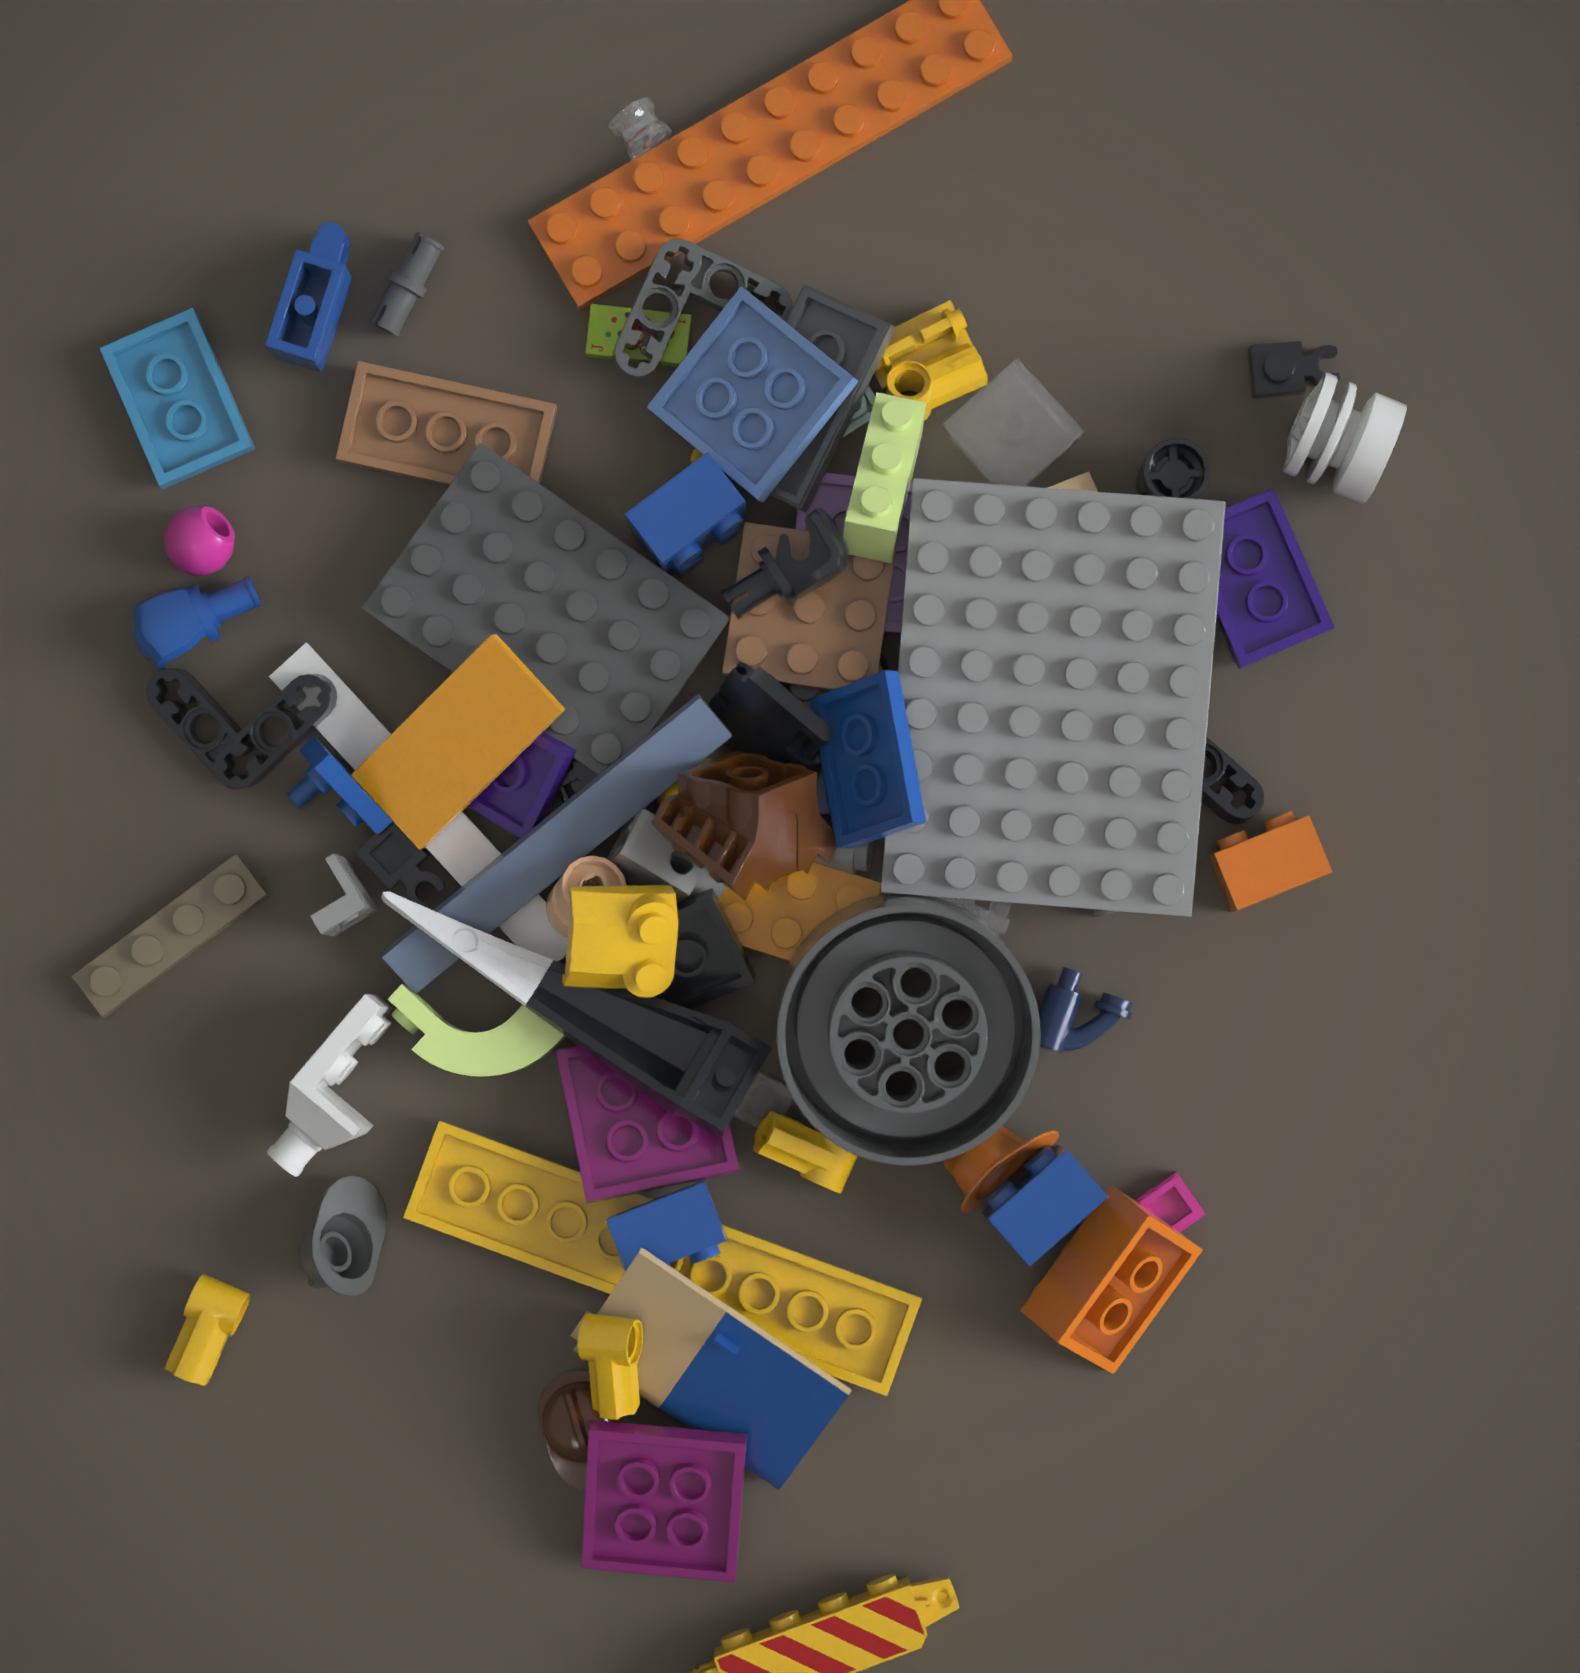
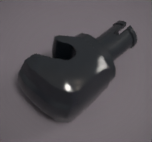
(789, 576)

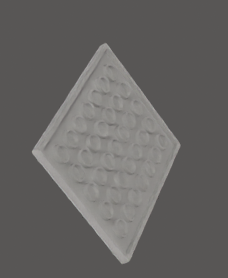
(1056, 694)

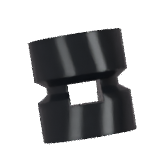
(1174, 470)

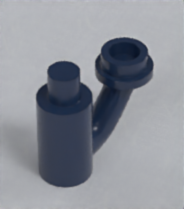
(1061, 1007)

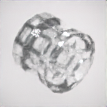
(639, 127)

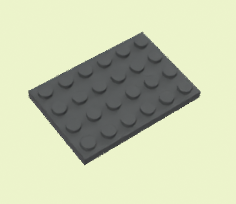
(561, 592)

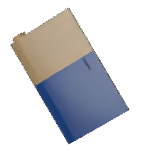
(722, 1369)

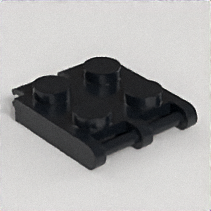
(768, 718)

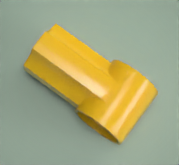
(939, 378)
(804, 1150)
(212, 1316)
(612, 1352)

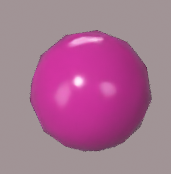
(199, 540)

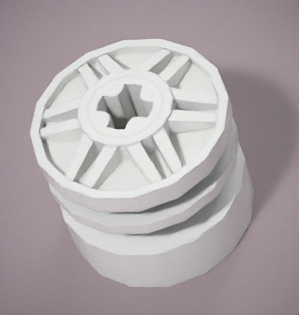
(1344, 438)

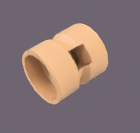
(582, 872)

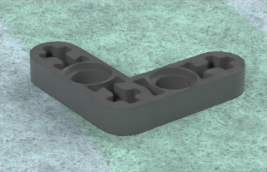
(693, 285)

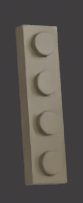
(170, 935)

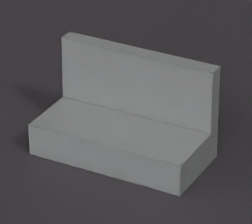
(348, 909)

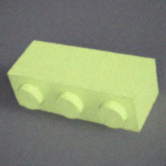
(884, 477)

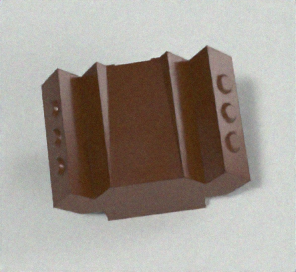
(747, 820)

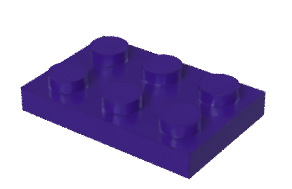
(1265, 583)

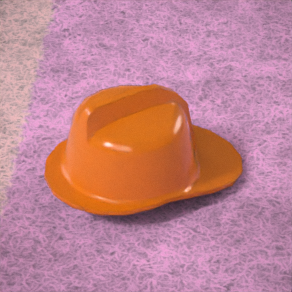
(993, 1162)

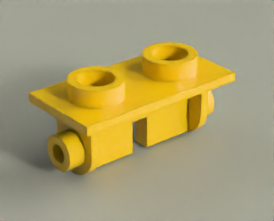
(924, 338)

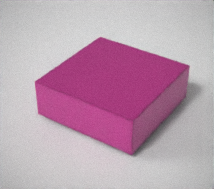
(1172, 1202)

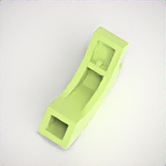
(494, 1052)

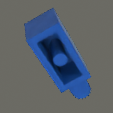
(312, 301)

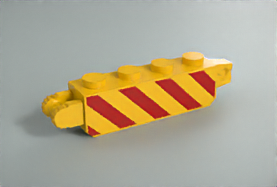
(842, 1633)

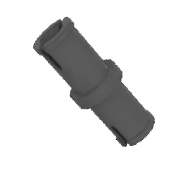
(407, 284)

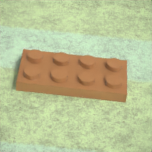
(433, 425)

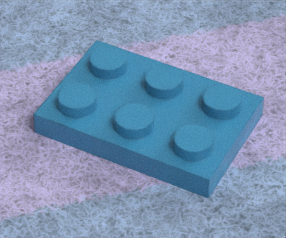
(177, 398)

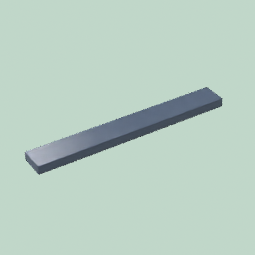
(564, 837)

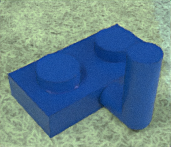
(329, 773)

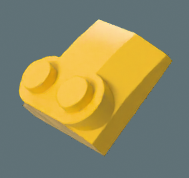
(622, 938)

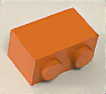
(1269, 862)

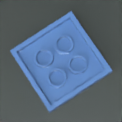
(752, 394)

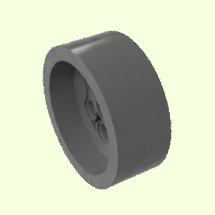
(873, 947)

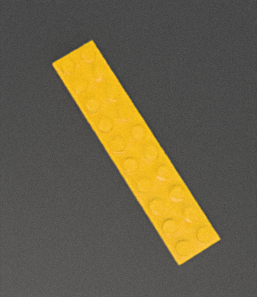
(541, 1218)

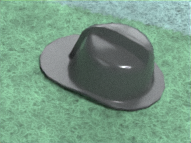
(346, 1238)

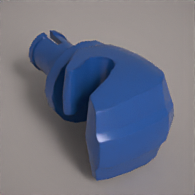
(182, 616)

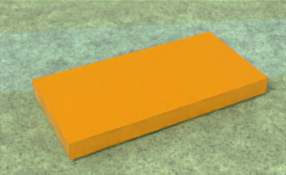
(458, 741)

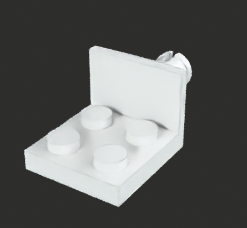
(315, 1110)

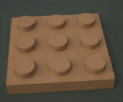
(817, 639)

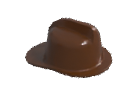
(565, 1423)

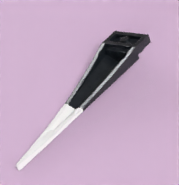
(662, 1049)

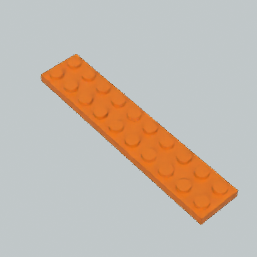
(767, 142)

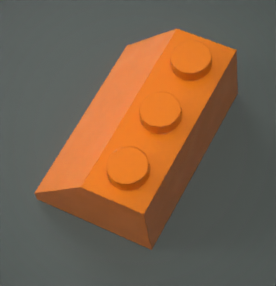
(1110, 1280)

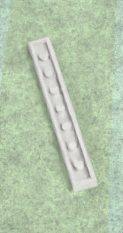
(461, 845)

